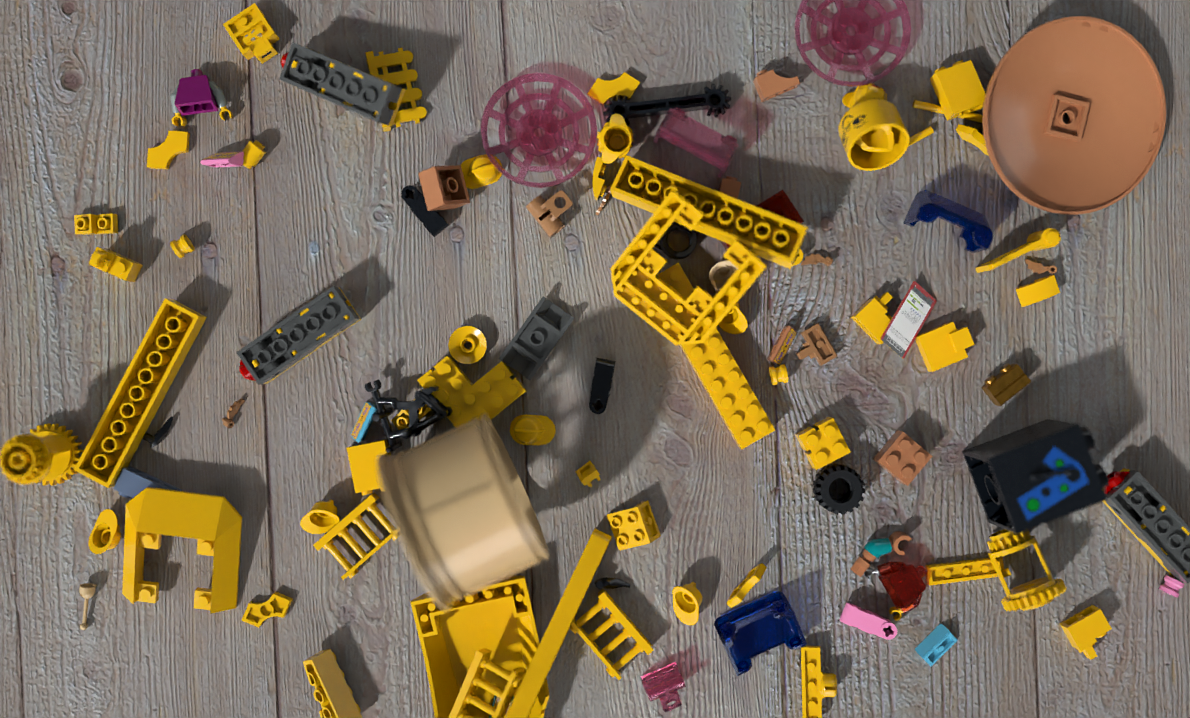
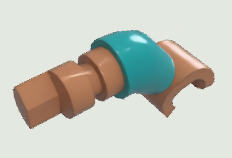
(877, 548)

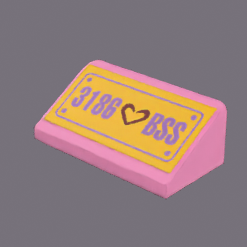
(225, 159)

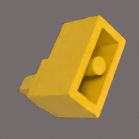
(115, 264)
(872, 316)
(1084, 628)

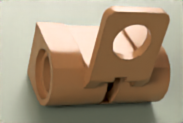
(547, 213)

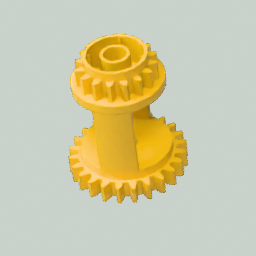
(42, 456)
(1029, 594)

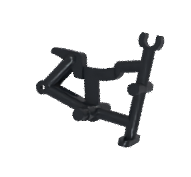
(416, 427)

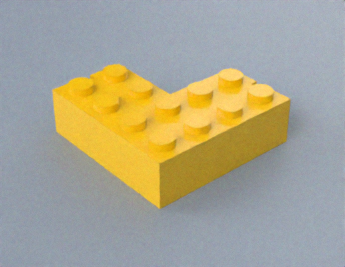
(469, 400)

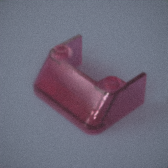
(697, 139)

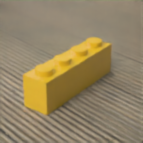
(330, 686)

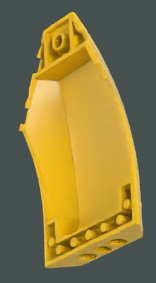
(490, 618)

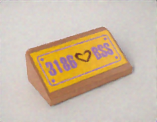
(782, 345)

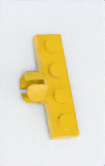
(815, 682)

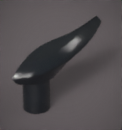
(159, 436)
(610, 583)

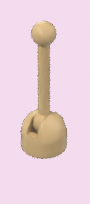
(86, 591)

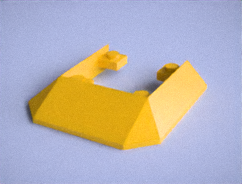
(656, 301)
(187, 515)

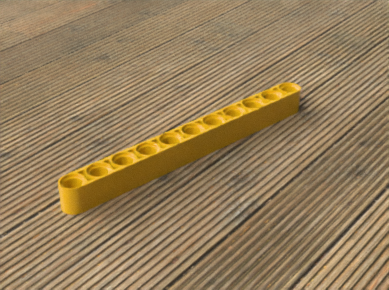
(559, 625)

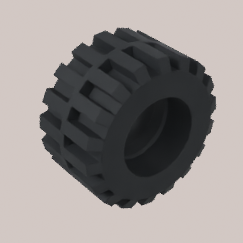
(853, 495)

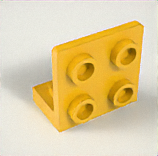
(634, 526)

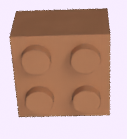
(444, 187)
(902, 457)

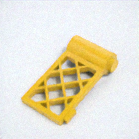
(1035, 241)

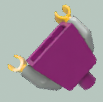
(197, 96)

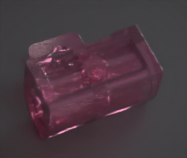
(663, 685)

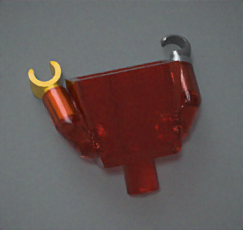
(902, 584)

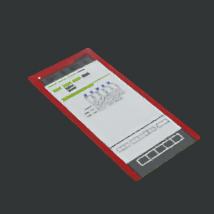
(908, 319)

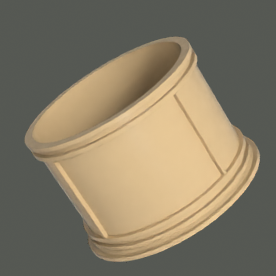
(461, 511)

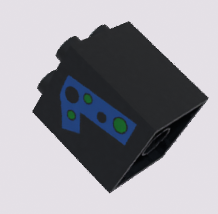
(1004, 466)

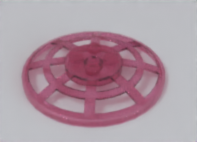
(855, 44)
(538, 119)

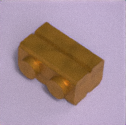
(1005, 384)

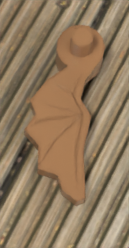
(604, 200)
(815, 259)
(1039, 268)
(231, 412)

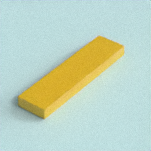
(962, 570)

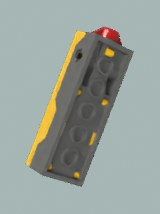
(341, 84)
(297, 336)
(1150, 521)

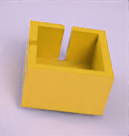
(825, 443)

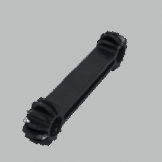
(664, 105)

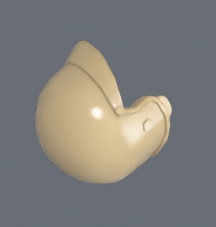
(721, 273)

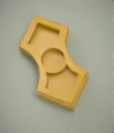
(622, 86)
(972, 136)
(162, 155)
(743, 588)
(258, 612)

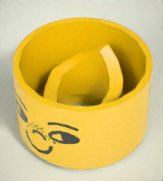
(873, 134)

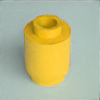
(253, 153)

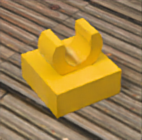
(588, 473)

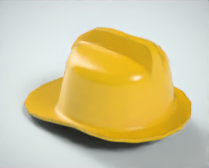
(480, 171)
(734, 321)
(532, 429)
(320, 518)
(105, 533)
(687, 602)

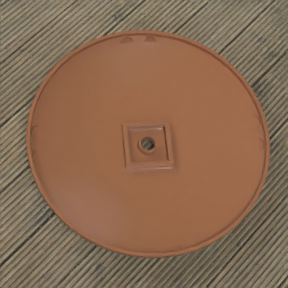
(1112, 108)

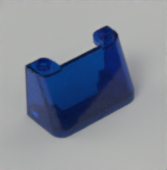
(929, 206)
(758, 629)

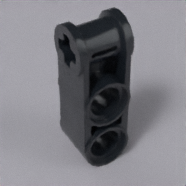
(431, 219)
(601, 383)

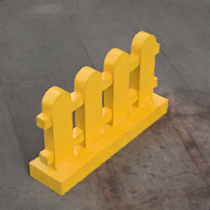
(401, 77)

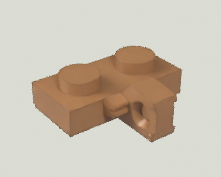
(816, 345)

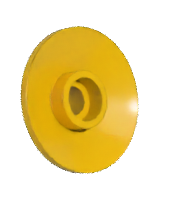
(457, 345)

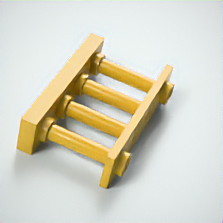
(341, 530)
(629, 630)
(474, 679)

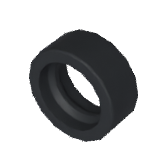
(681, 254)

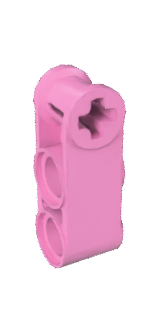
(867, 621)

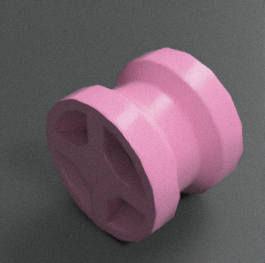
(1171, 586)

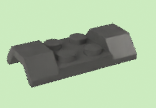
(536, 338)

